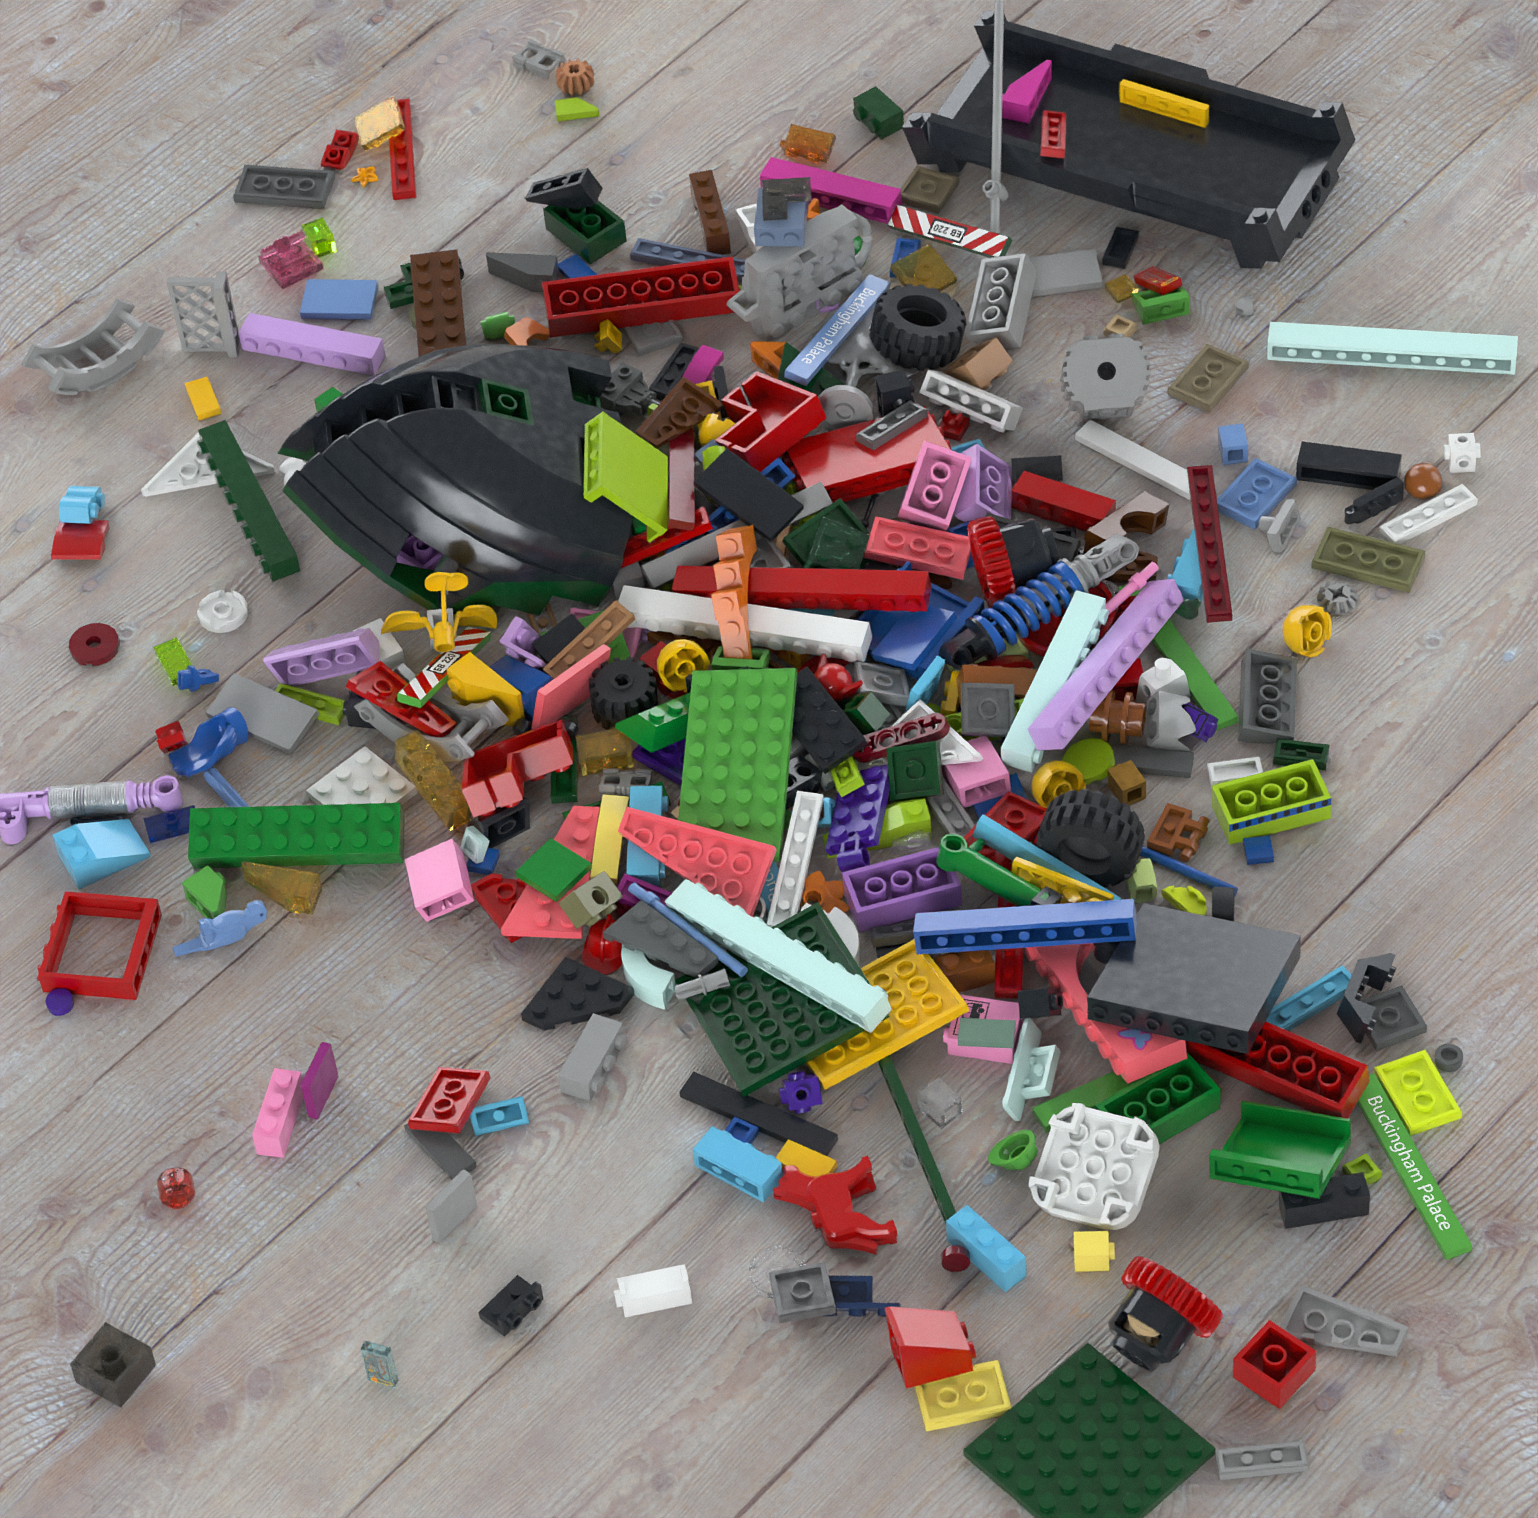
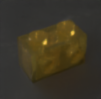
(606, 748)

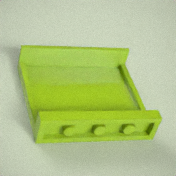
(626, 472)

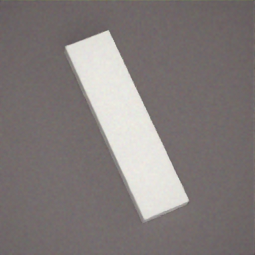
(1428, 515)

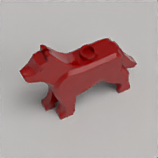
(830, 1202)

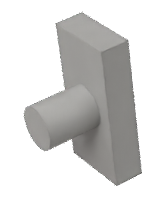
(1282, 526)

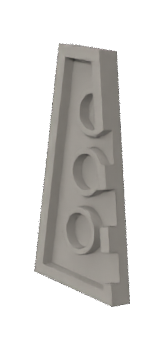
(1334, 1323)

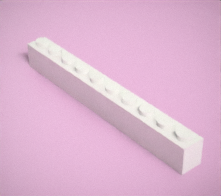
(767, 625)

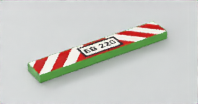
(435, 674)

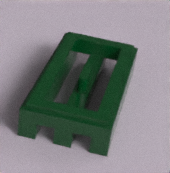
(1300, 754)

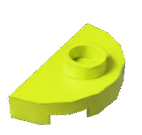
(1185, 899)

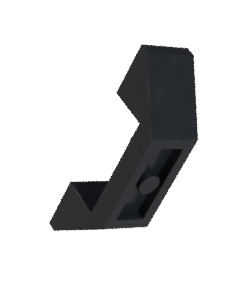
(1353, 1012)

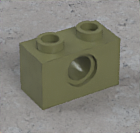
(591, 900)

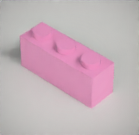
(278, 1113)

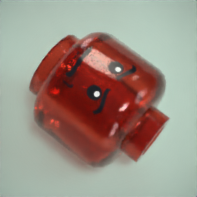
(176, 1188)

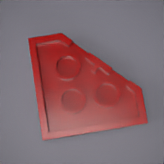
(498, 897)

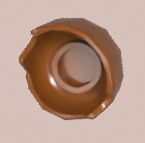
(1423, 481)

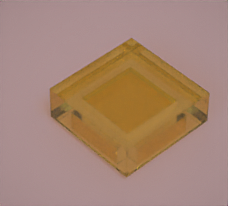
(1121, 288)

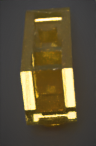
(289, 888)

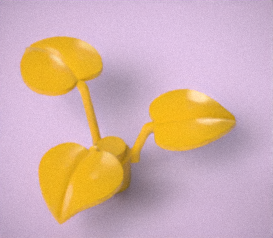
(443, 632)

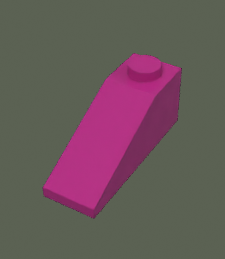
(1026, 93)

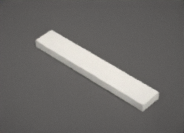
(1134, 457)
(795, 857)

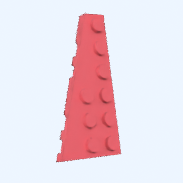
(536, 913)

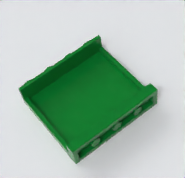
(1282, 1150)

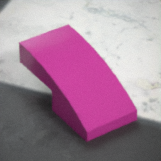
(702, 364)

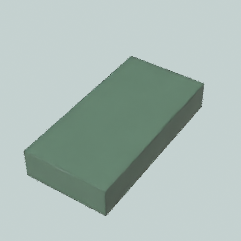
(986, 1033)

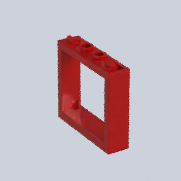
(101, 905)

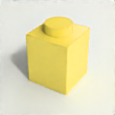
(1092, 1251)

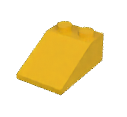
(477, 683)

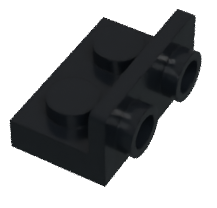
(512, 1305)

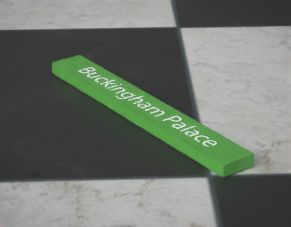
(1413, 1171)

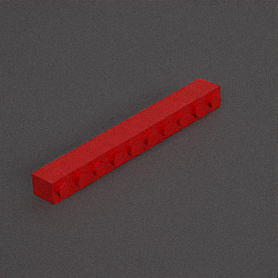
(818, 588)

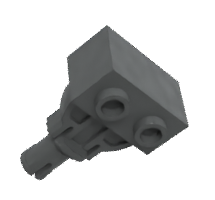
(628, 392)

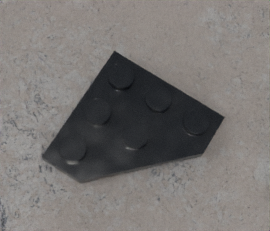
(574, 995)

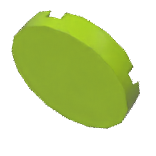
(1091, 758)

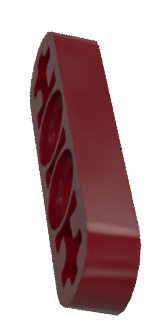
(899, 734)

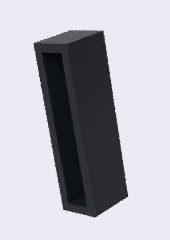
(1346, 466)

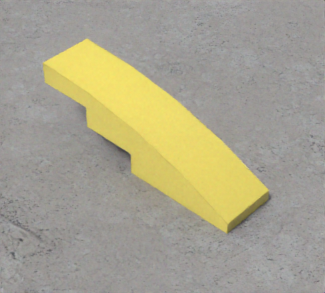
(608, 840)

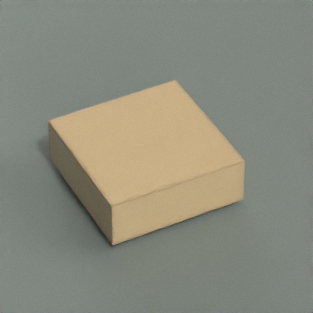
(1120, 325)

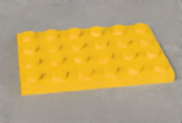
(919, 1002)

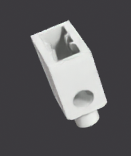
(1162, 677)

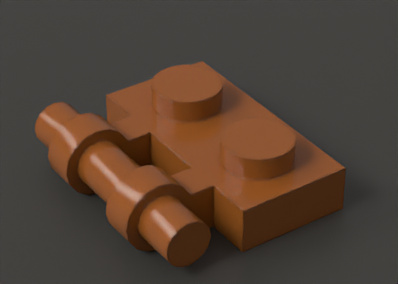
(1170, 829)

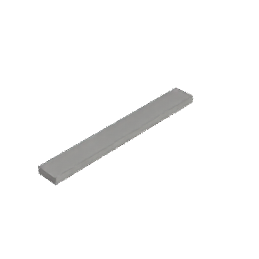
(705, 549)

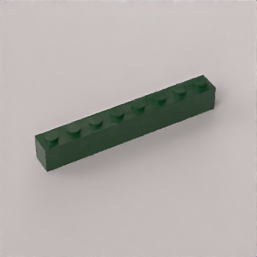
(248, 500)

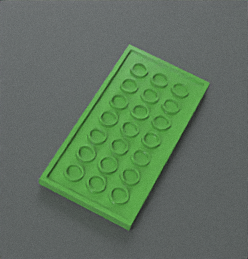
(739, 752)

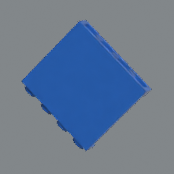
(883, 621)

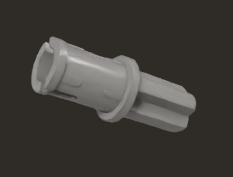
(702, 984)

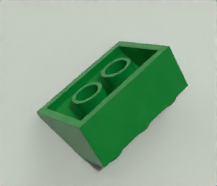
(658, 725)

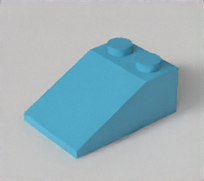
(99, 849)

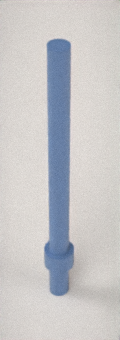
(654, 902)

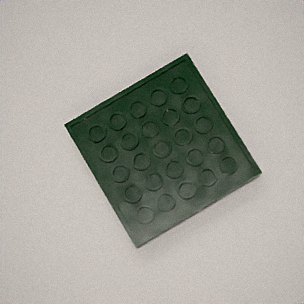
(765, 1024)
(1089, 1445)

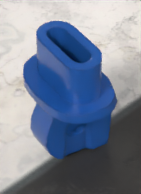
(193, 678)

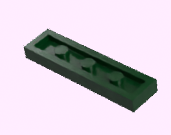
(565, 783)

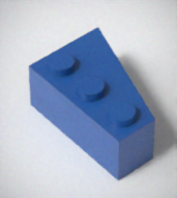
(524, 679)

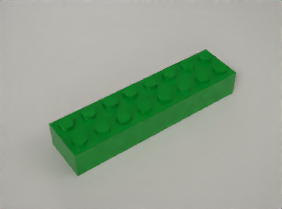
(297, 835)

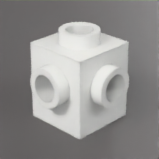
(1461, 452)

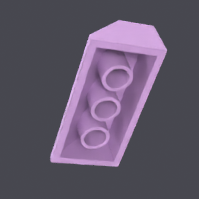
(324, 657)

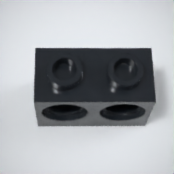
(802, 777)

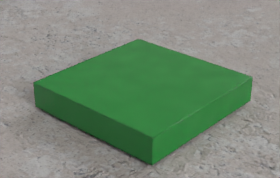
(553, 870)

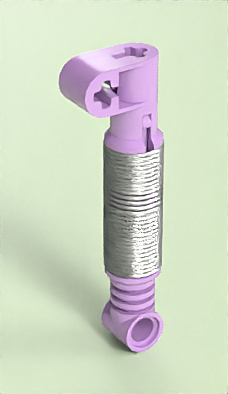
(84, 800)

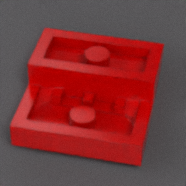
(80, 540)

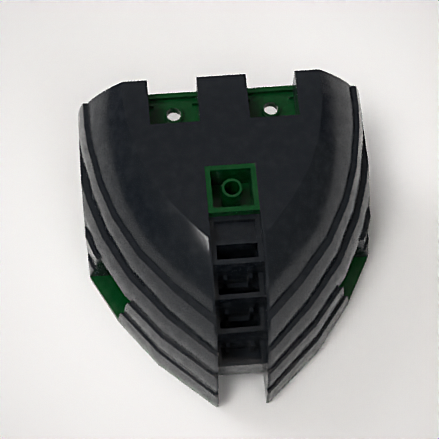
(476, 461)

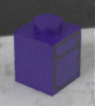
(1204, 722)

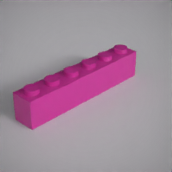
(832, 189)

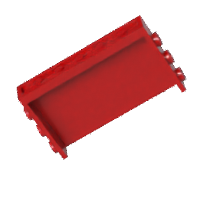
(854, 470)

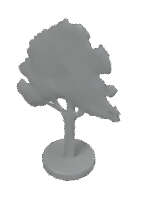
(845, 403)

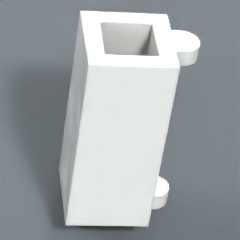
(653, 1291)

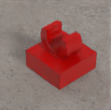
(954, 425)

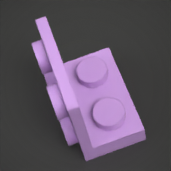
(519, 641)

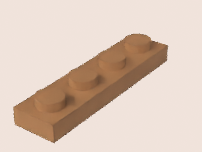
(599, 632)

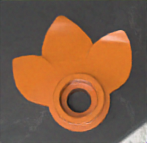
(824, 892)

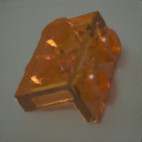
(808, 143)

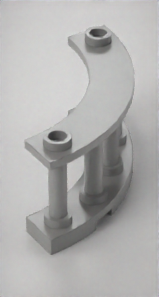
(70, 379)
(452, 748)

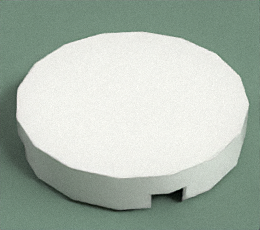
(222, 611)

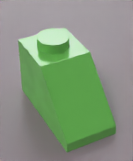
(206, 892)

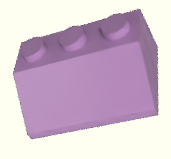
(985, 486)

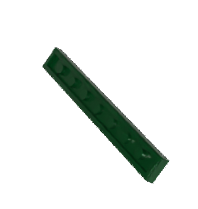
(917, 1138)

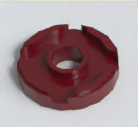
(90, 634)

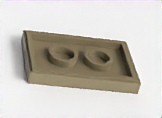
(1208, 378)

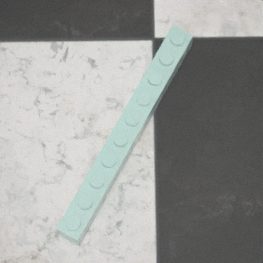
(1392, 348)
(780, 956)

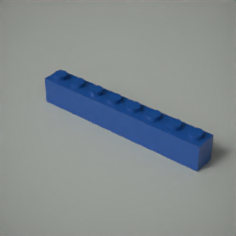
(1025, 926)

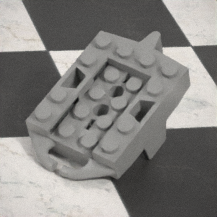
(787, 280)

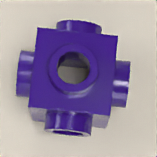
(810, 1096)

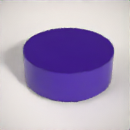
(59, 1002)

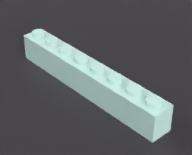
(1065, 654)

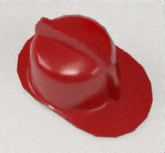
(599, 952)

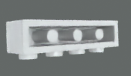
(971, 400)

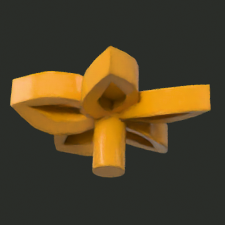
(365, 176)

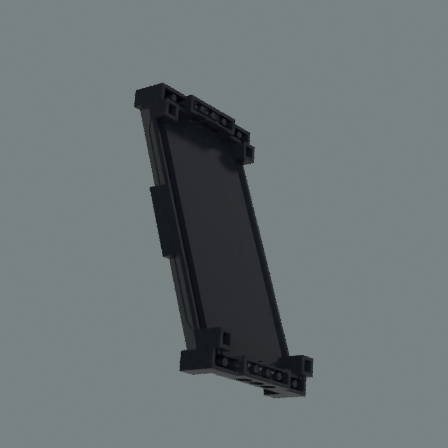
(1243, 178)

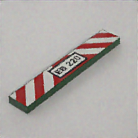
(949, 232)

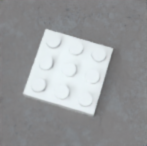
(362, 780)

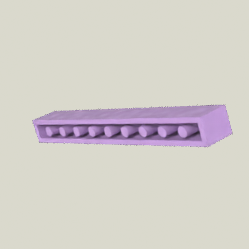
(1105, 665)

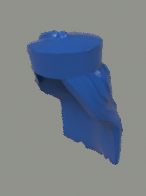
(210, 743)

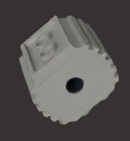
(1105, 376)

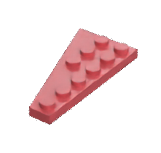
(702, 855)

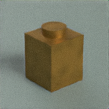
(1127, 783)

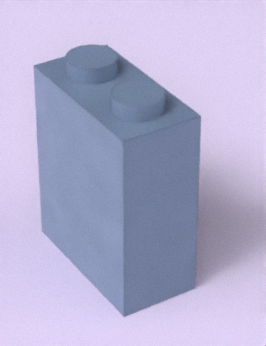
(781, 232)

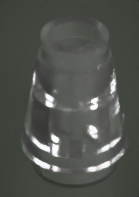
(912, 843)

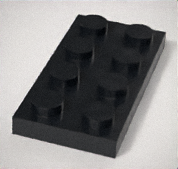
(822, 724)

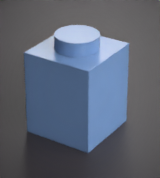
(1233, 444)

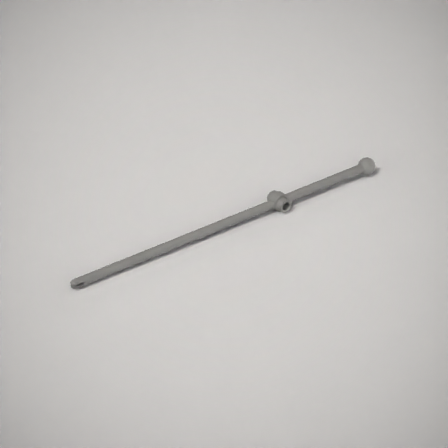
(994, 188)

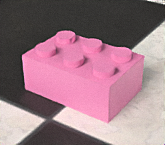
(934, 487)

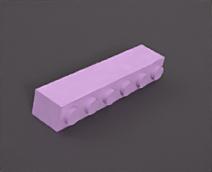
(312, 344)

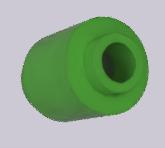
(495, 325)

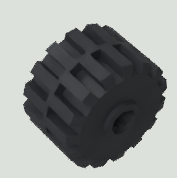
(621, 691)

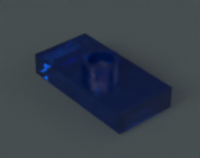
(168, 824)

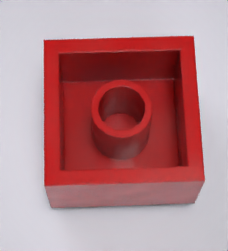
(1274, 1364)

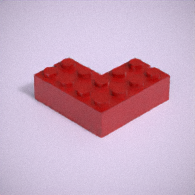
(772, 423)
(499, 771)

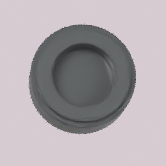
(1448, 1057)

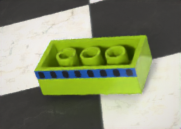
(1271, 801)

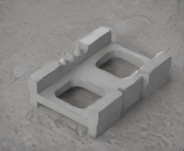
(534, 63)
(625, 778)

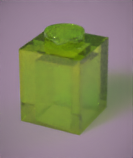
(319, 237)

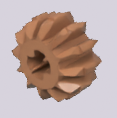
(575, 77)

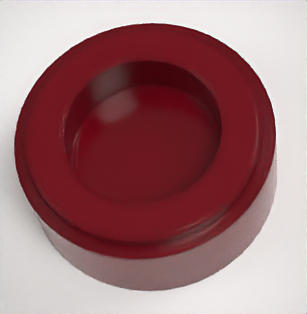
(955, 1258)

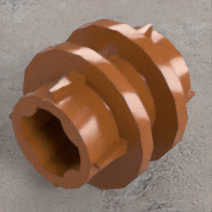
(1119, 718)

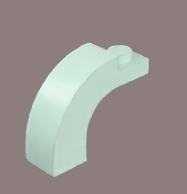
(649, 982)

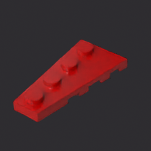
(382, 686)

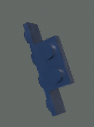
(856, 1296)

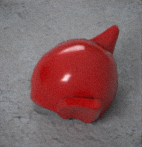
(836, 679)

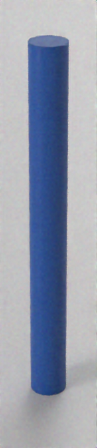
(1183, 869)

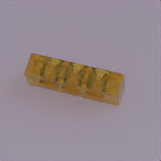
(432, 779)

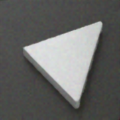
(190, 470)
(952, 747)

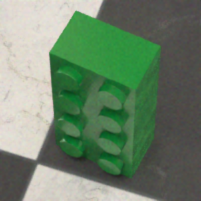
(1168, 1099)

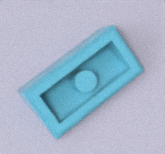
(499, 1116)

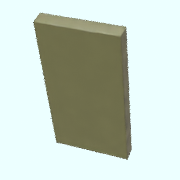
(1368, 559)

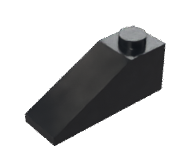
(567, 190)

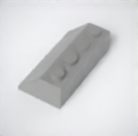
(1001, 300)

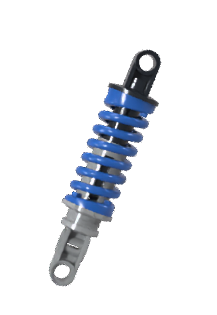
(1036, 602)

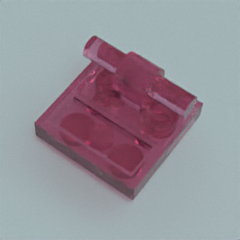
(289, 259)

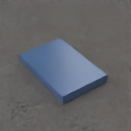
(339, 299)
(1255, 493)

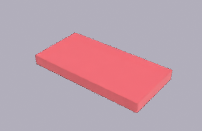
(922, 546)
(567, 689)

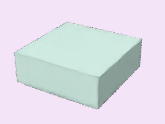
(474, 844)

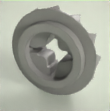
(1340, 605)

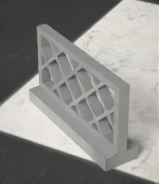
(223, 314)

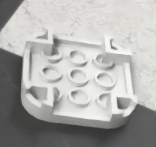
(1095, 1167)

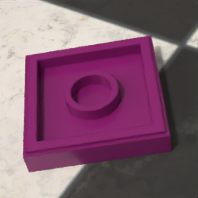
(319, 1080)

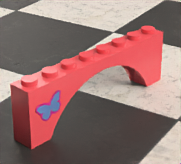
(1130, 1051)

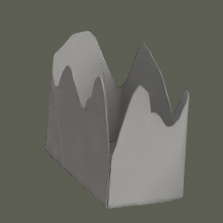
(1168, 721)

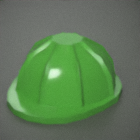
(1014, 1151)

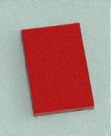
(449, 1100)

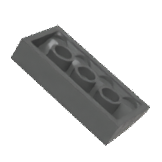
(1267, 697)

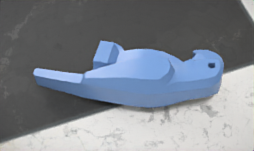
(224, 929)

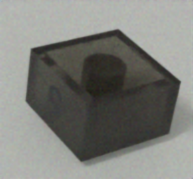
(113, 1364)

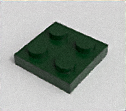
(915, 771)

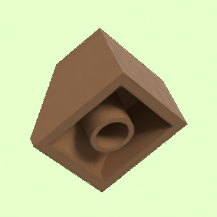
(981, 364)

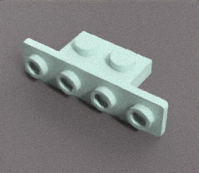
(1031, 1070)

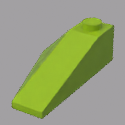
(899, 820)

